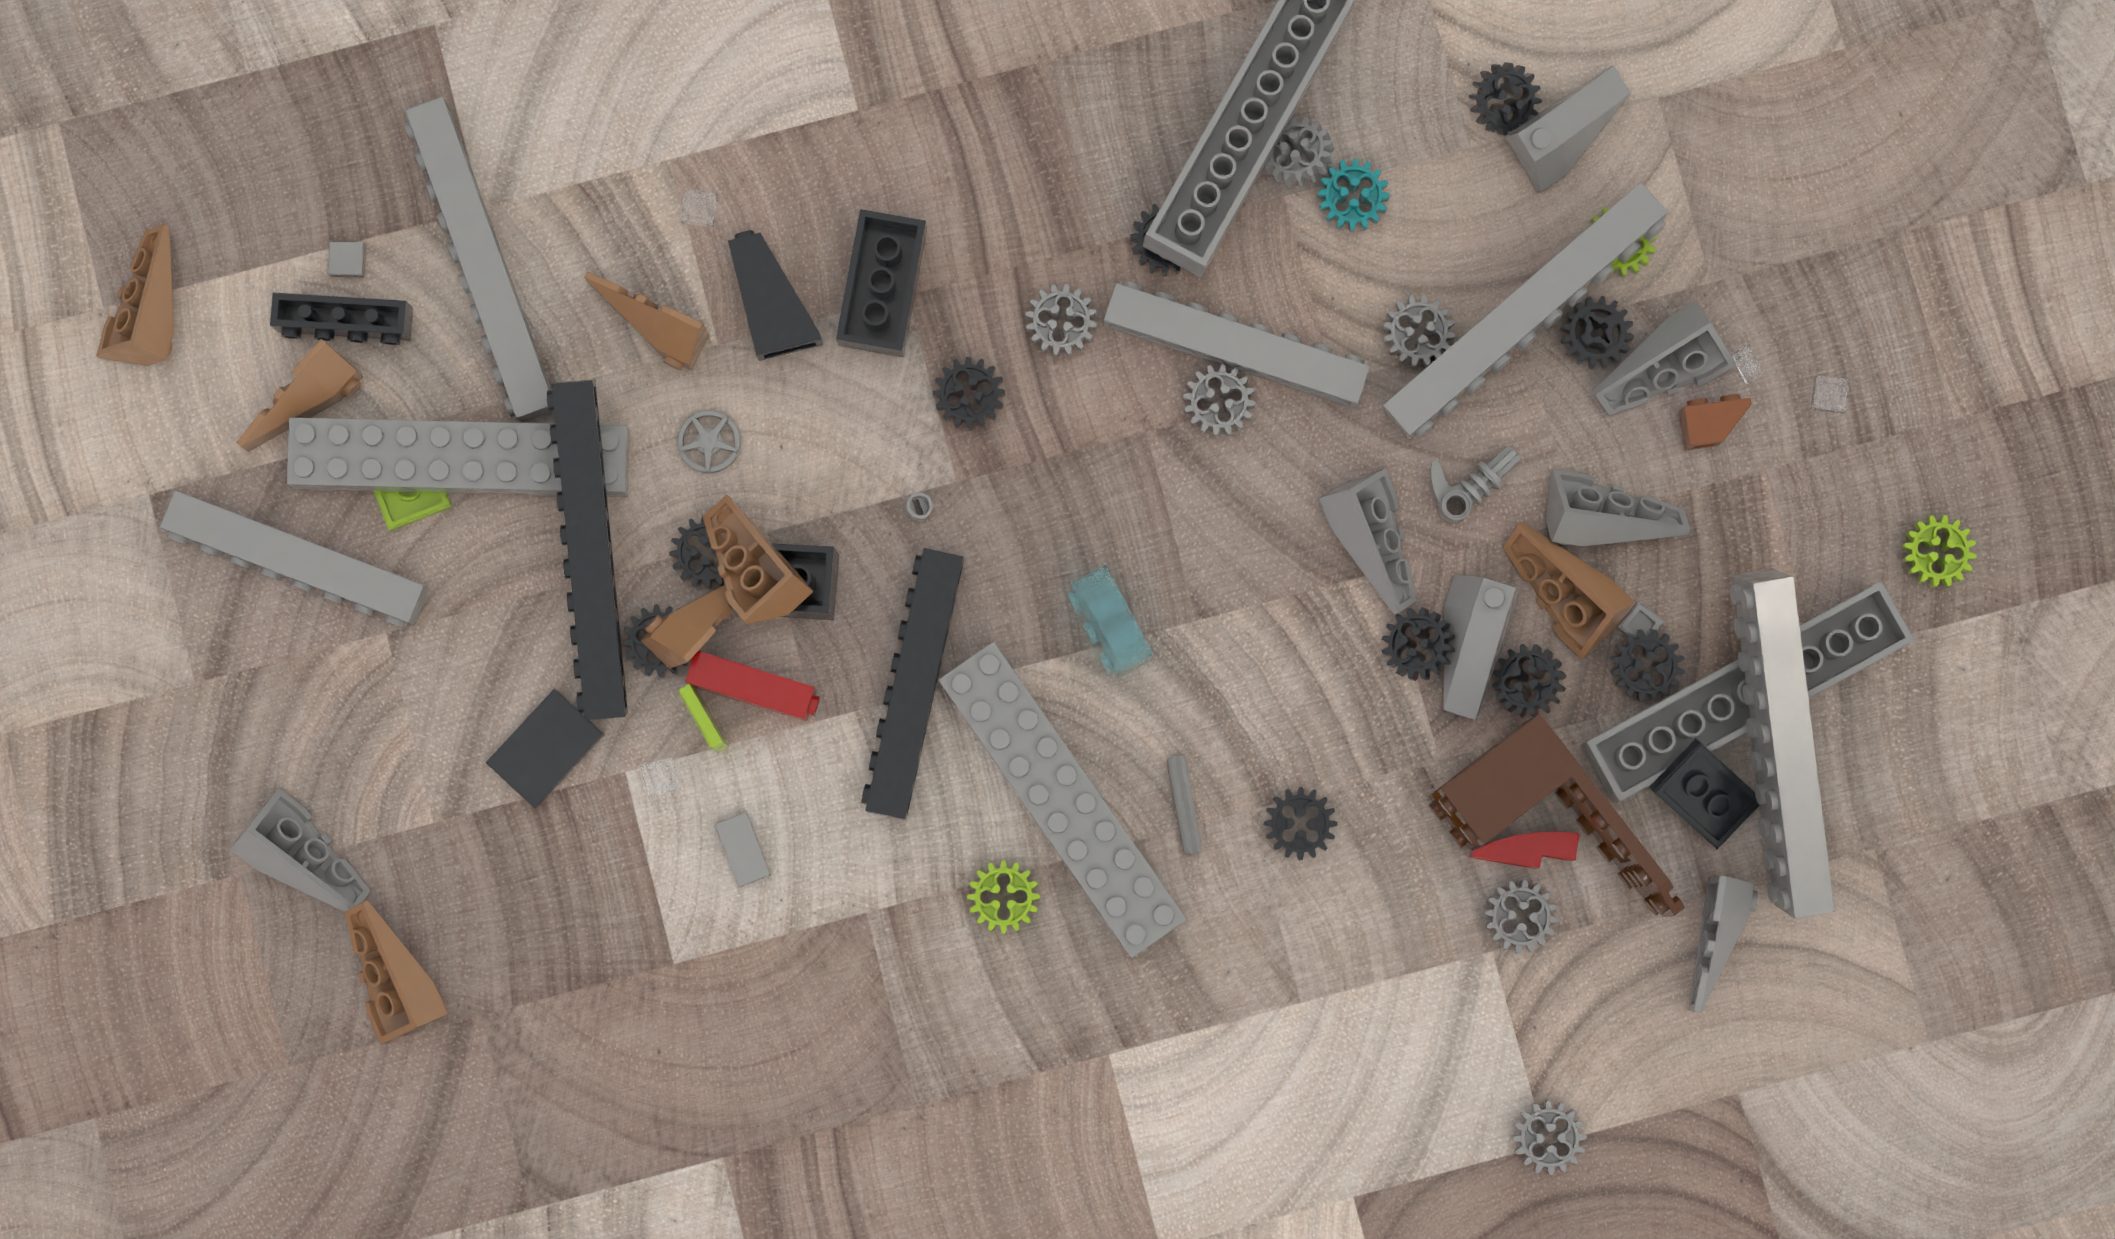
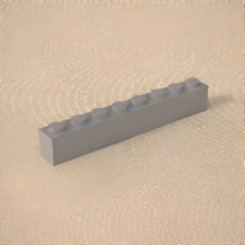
(1236, 345)
(294, 558)

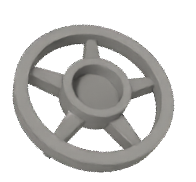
(709, 441)

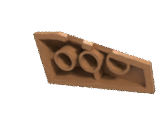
(144, 319)
(666, 330)
(319, 383)
(754, 572)
(1576, 596)
(684, 631)
(396, 984)

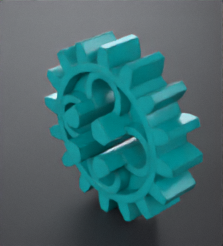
(1371, 196)

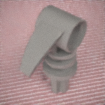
(1471, 491)

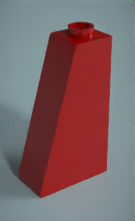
(752, 686)

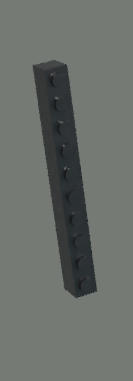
(589, 549)

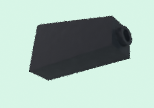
(771, 305)

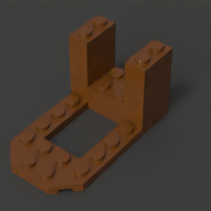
(1521, 774)

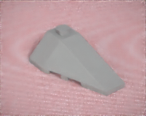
(1562, 133)
(1673, 356)
(1595, 515)
(1366, 525)
(1479, 620)
(293, 851)
(1723, 919)

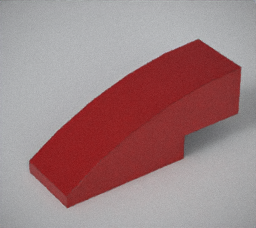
(1529, 848)

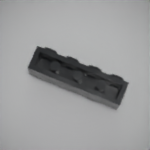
(342, 317)

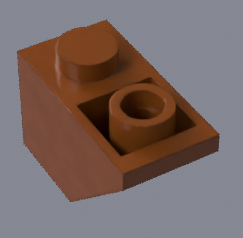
(1710, 423)

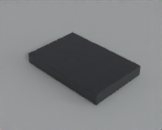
(544, 748)
(1706, 793)

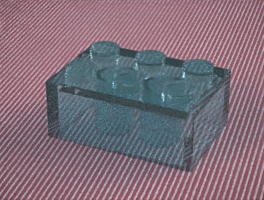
(1109, 622)

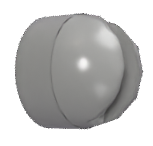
(924, 504)

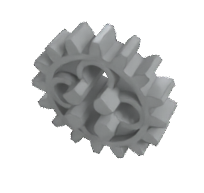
(1316, 151)
(1049, 305)
(1400, 335)
(1235, 409)
(1522, 896)
(1529, 1138)

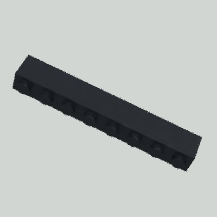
(914, 684)

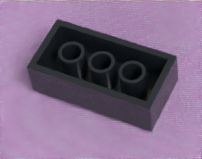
(881, 283)

